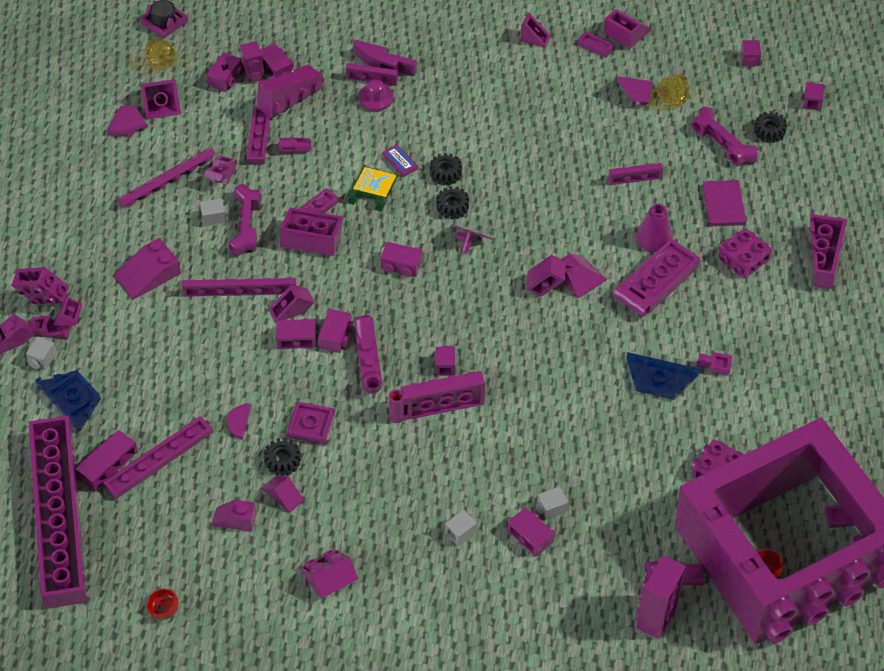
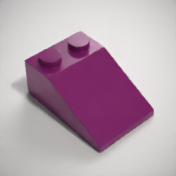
(148, 269)

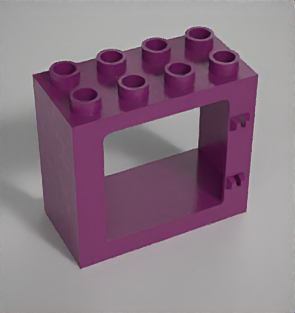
(757, 598)

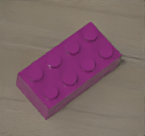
(660, 596)

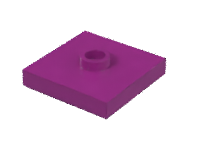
(310, 423)

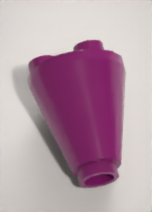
(654, 229)

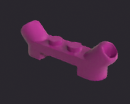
(737, 152)
(248, 237)
(368, 354)

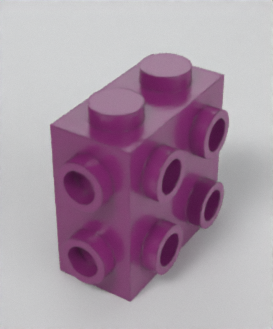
(744, 253)
(40, 286)
(712, 457)

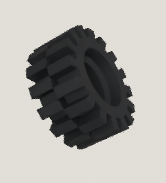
(770, 119)
(445, 161)
(452, 194)
(282, 466)

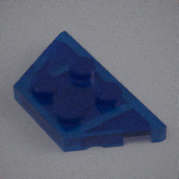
(660, 376)
(71, 395)

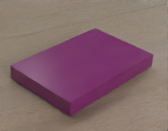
(724, 203)

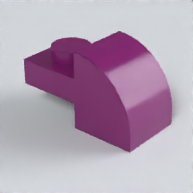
(222, 169)

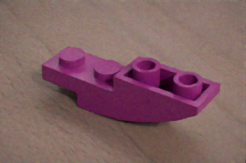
(378, 57)

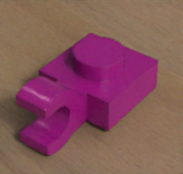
(718, 362)

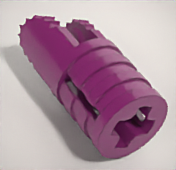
(294, 145)

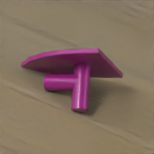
(467, 239)

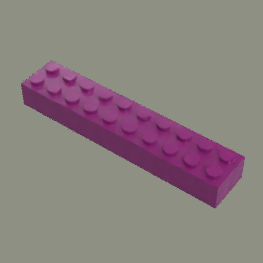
(57, 512)

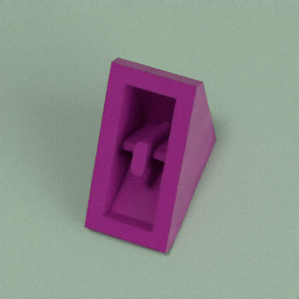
(533, 32)
(283, 492)

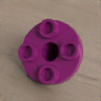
(375, 96)

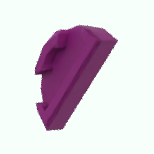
(238, 420)

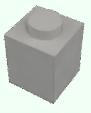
(213, 212)
(41, 353)
(552, 503)
(461, 527)

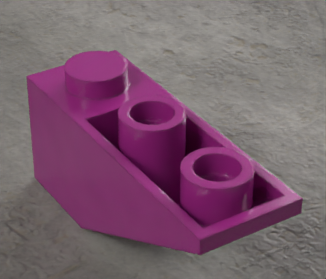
(14, 333)

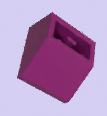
(625, 28)
(329, 572)

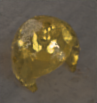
(157, 50)
(671, 89)

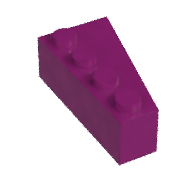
(287, 90)
(827, 242)

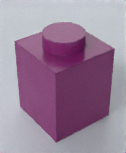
(750, 53)
(813, 96)
(445, 360)

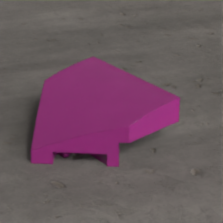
(126, 122)

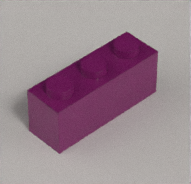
(106, 460)

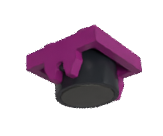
(163, 18)

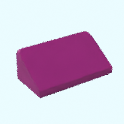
(68, 313)

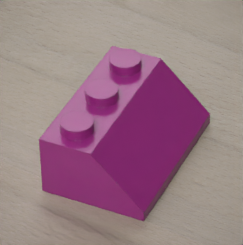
(311, 231)

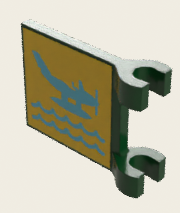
(373, 185)

